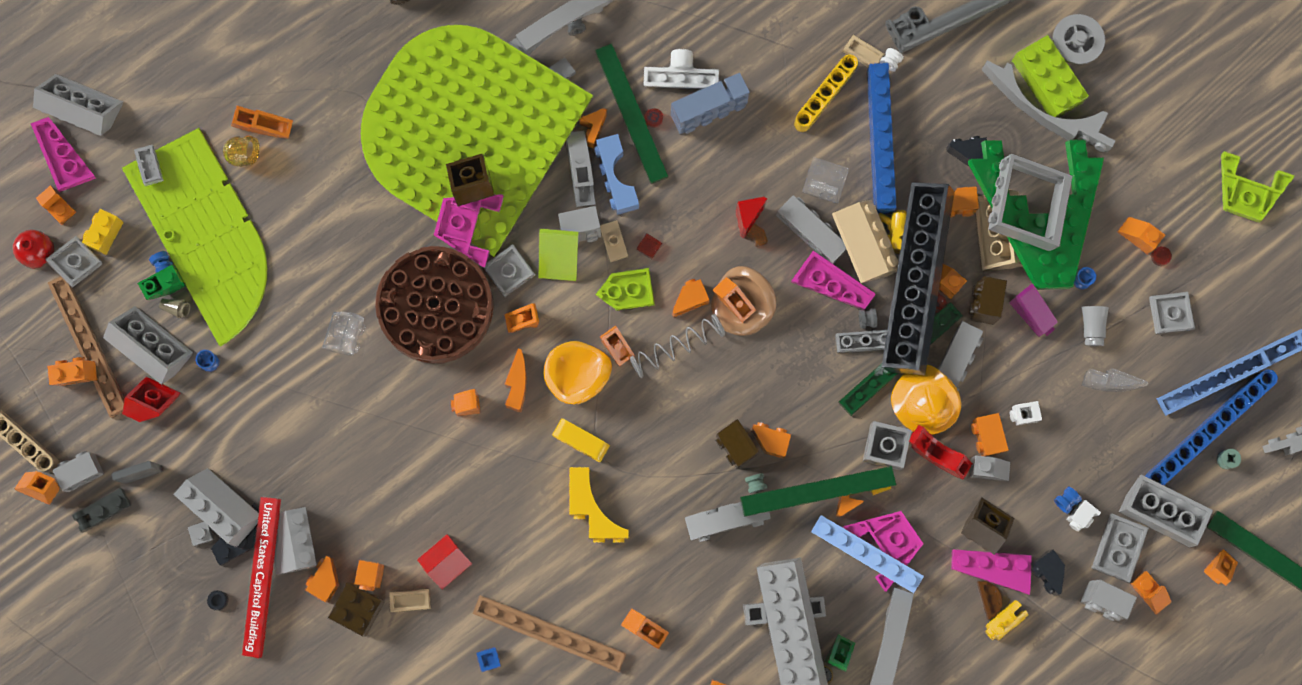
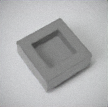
(200, 534)

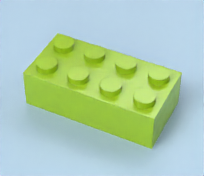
(1050, 77)

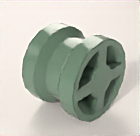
(1225, 456)
(756, 483)

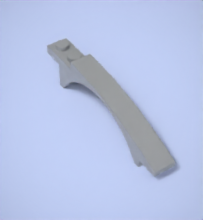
(545, 27)
(1083, 129)
(893, 637)

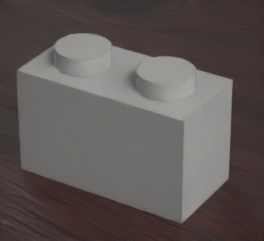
(78, 471)

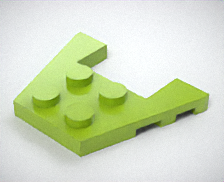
(1246, 196)

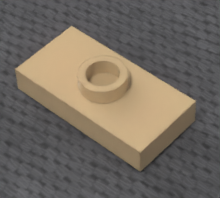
(613, 241)

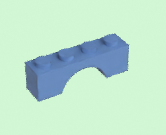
(623, 196)

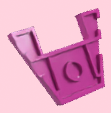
(458, 223)
(893, 537)

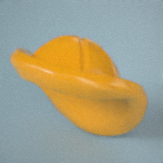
(576, 372)
(926, 401)

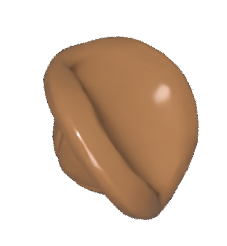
(759, 294)

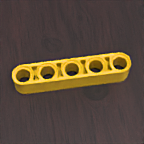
(828, 85)

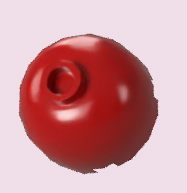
(32, 248)

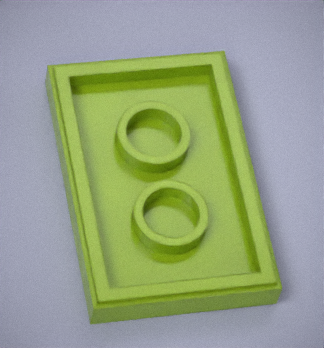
(558, 254)

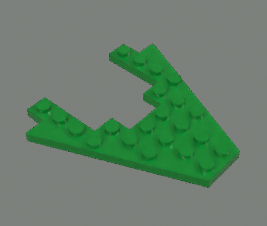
(1059, 266)

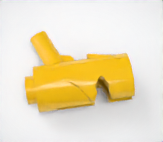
(896, 227)
(1005, 621)

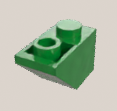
(162, 283)

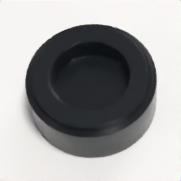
(217, 600)

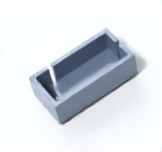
(709, 104)

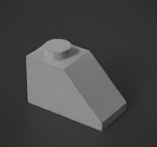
(990, 468)

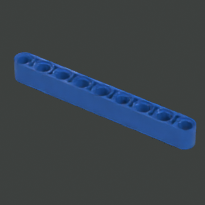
(1218, 424)

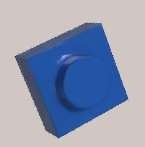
(488, 659)

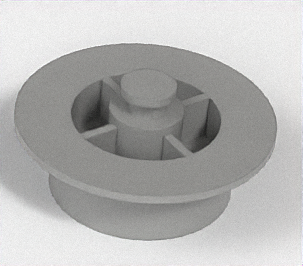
(1079, 39)

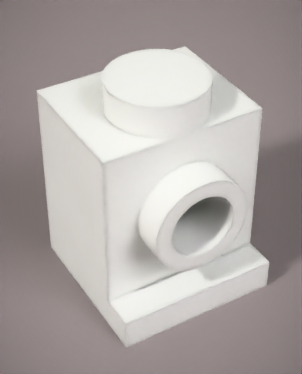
(1032, 412)
(1082, 515)

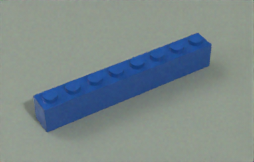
(881, 138)

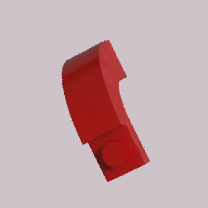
(939, 454)

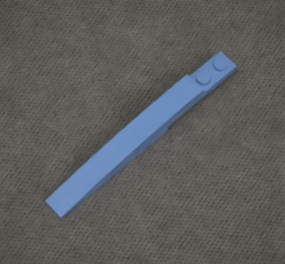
(1231, 373)

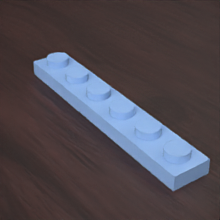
(867, 554)

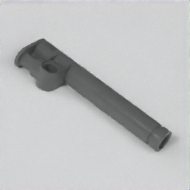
(911, 33)

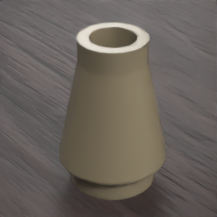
(178, 308)

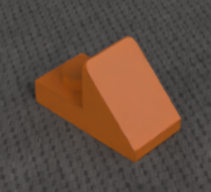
(595, 122)
(55, 205)
(522, 318)
(616, 345)
(846, 504)
(1221, 568)
(1151, 592)

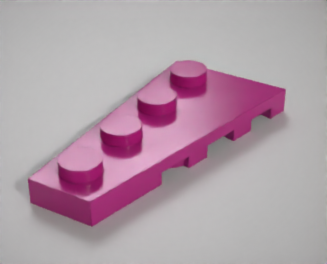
(63, 162)
(831, 281)
(1002, 569)

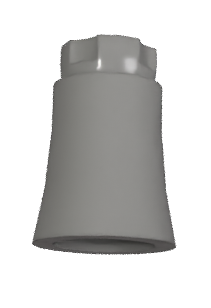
(1095, 324)

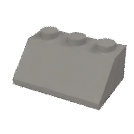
(293, 543)

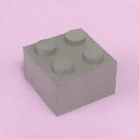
(582, 221)
(887, 445)
(1107, 599)

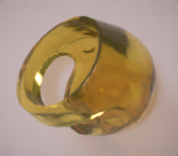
(236, 151)

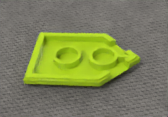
(627, 290)

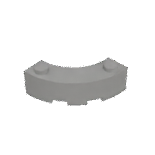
(721, 519)

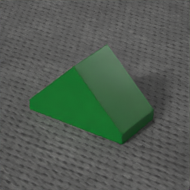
(840, 653)

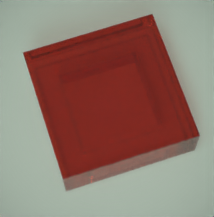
(649, 246)

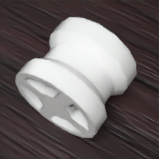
(893, 58)

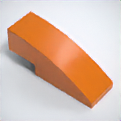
(261, 122)
(517, 383)

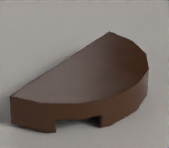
(991, 598)

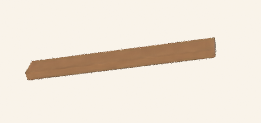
(88, 345)
(549, 633)

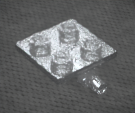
(825, 180)

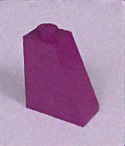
(1034, 311)

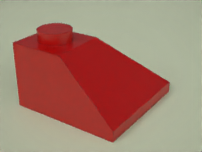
(148, 400)

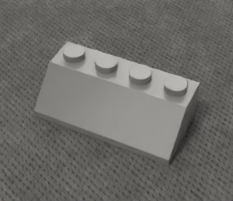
(76, 104)
(147, 344)
(218, 506)
(1166, 511)

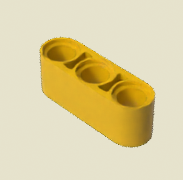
(580, 440)

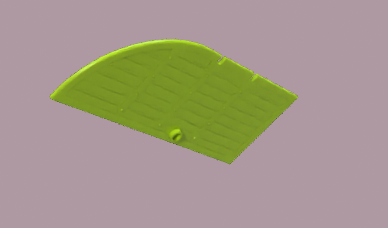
(205, 233)

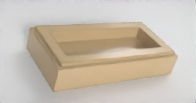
(863, 51)
(410, 600)

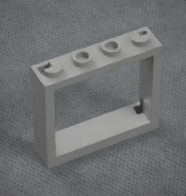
(1058, 205)

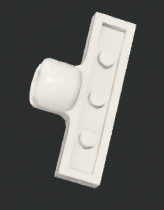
(680, 73)

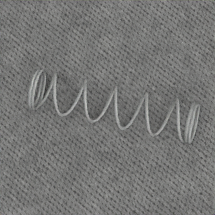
(718, 327)

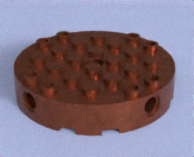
(439, 332)

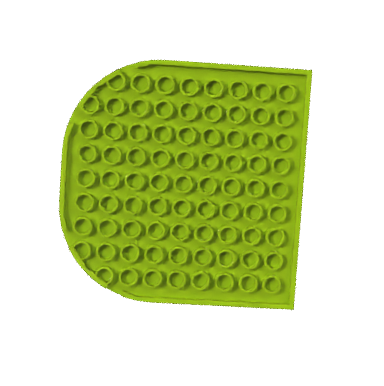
(461, 97)

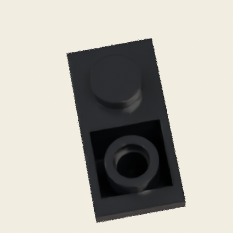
(966, 149)
(1051, 571)

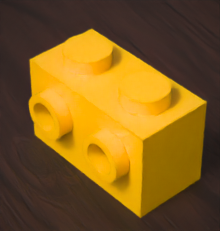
(102, 231)

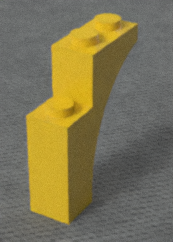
(583, 504)

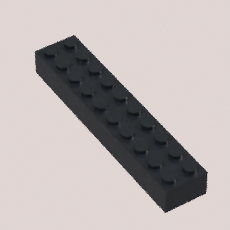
(918, 278)

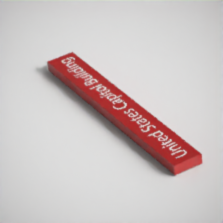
(261, 577)

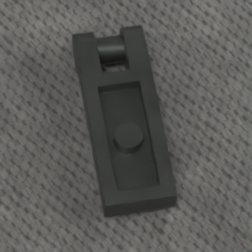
(102, 510)

